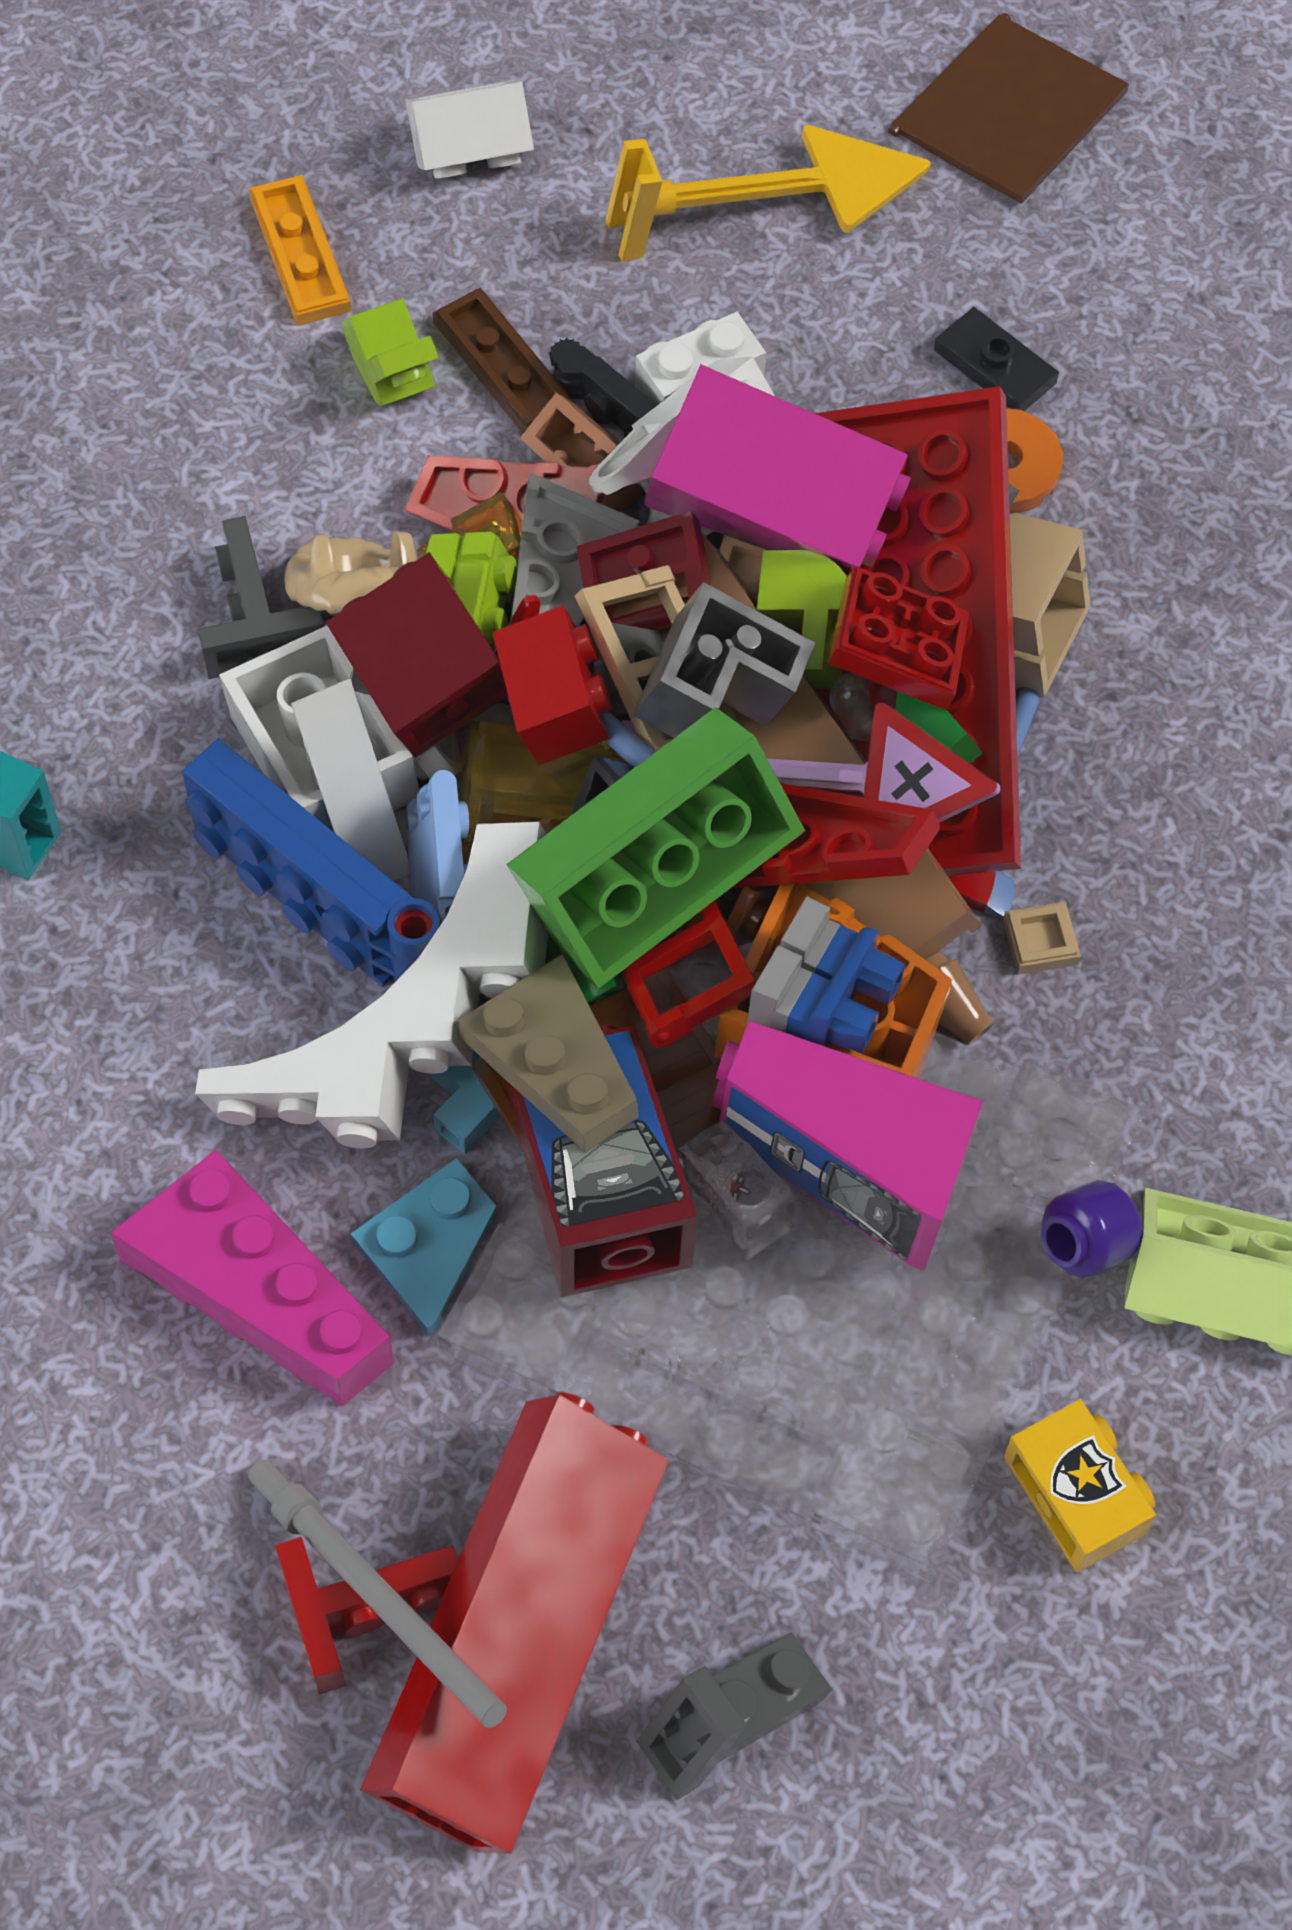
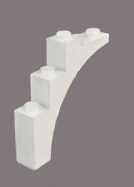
(360, 1071)

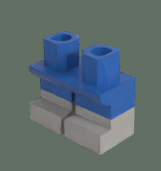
(816, 977)

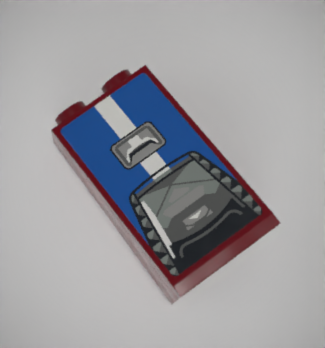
(620, 1205)

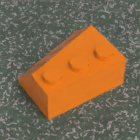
(903, 1026)

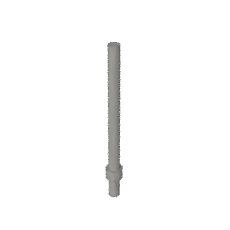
(301, 1514)

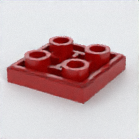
(899, 637)

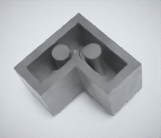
(724, 656)

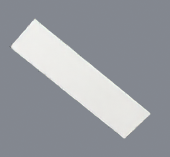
(351, 776)

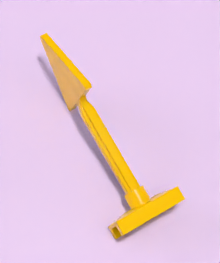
(850, 171)

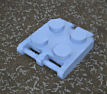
(434, 836)

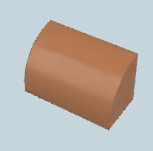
(574, 438)

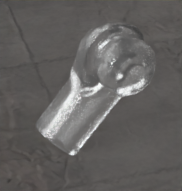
(852, 706)

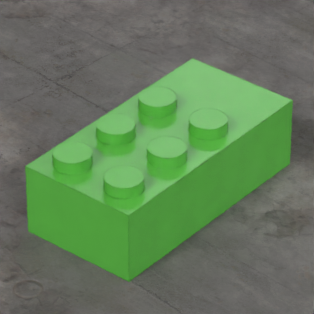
(657, 846)

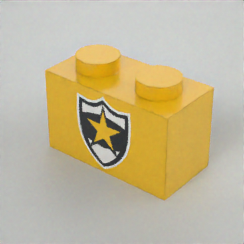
(1081, 1484)

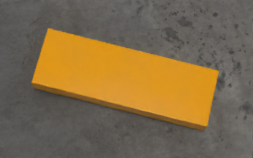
(300, 250)

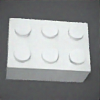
(261, 708)

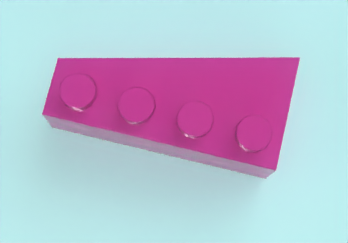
(247, 1270)

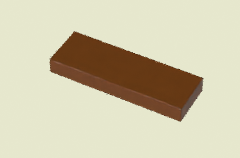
(498, 356)

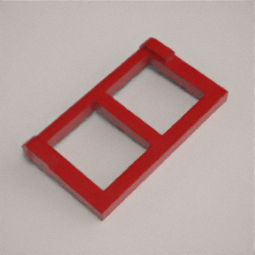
(681, 1019)

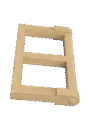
(627, 675)

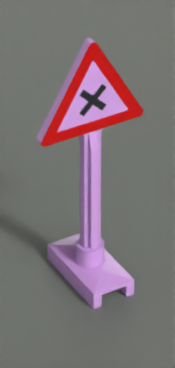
(901, 768)

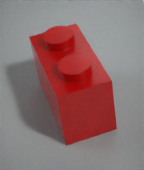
(552, 684)

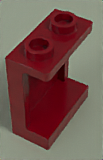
(420, 654)

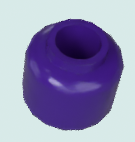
(1091, 1228)

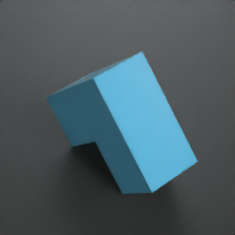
(469, 1109)

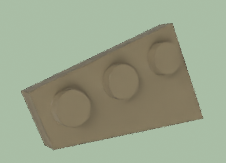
(554, 1054)

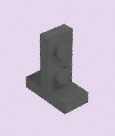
(252, 626)
(725, 1712)

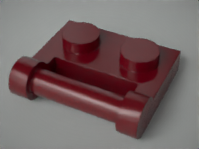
(662, 543)

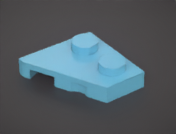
(428, 1241)

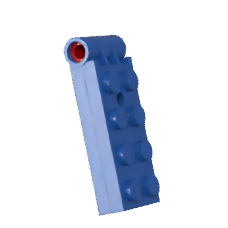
(305, 867)

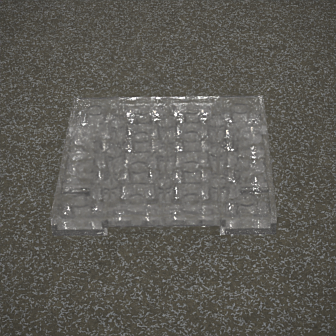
(823, 1361)

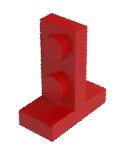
(338, 1607)

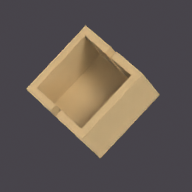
(1047, 597)

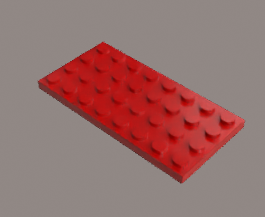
(957, 545)

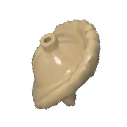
(337, 570)

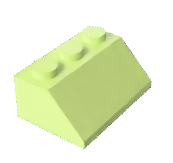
(1213, 1270)

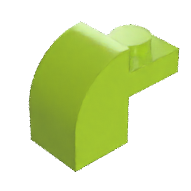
(390, 352)
(804, 595)

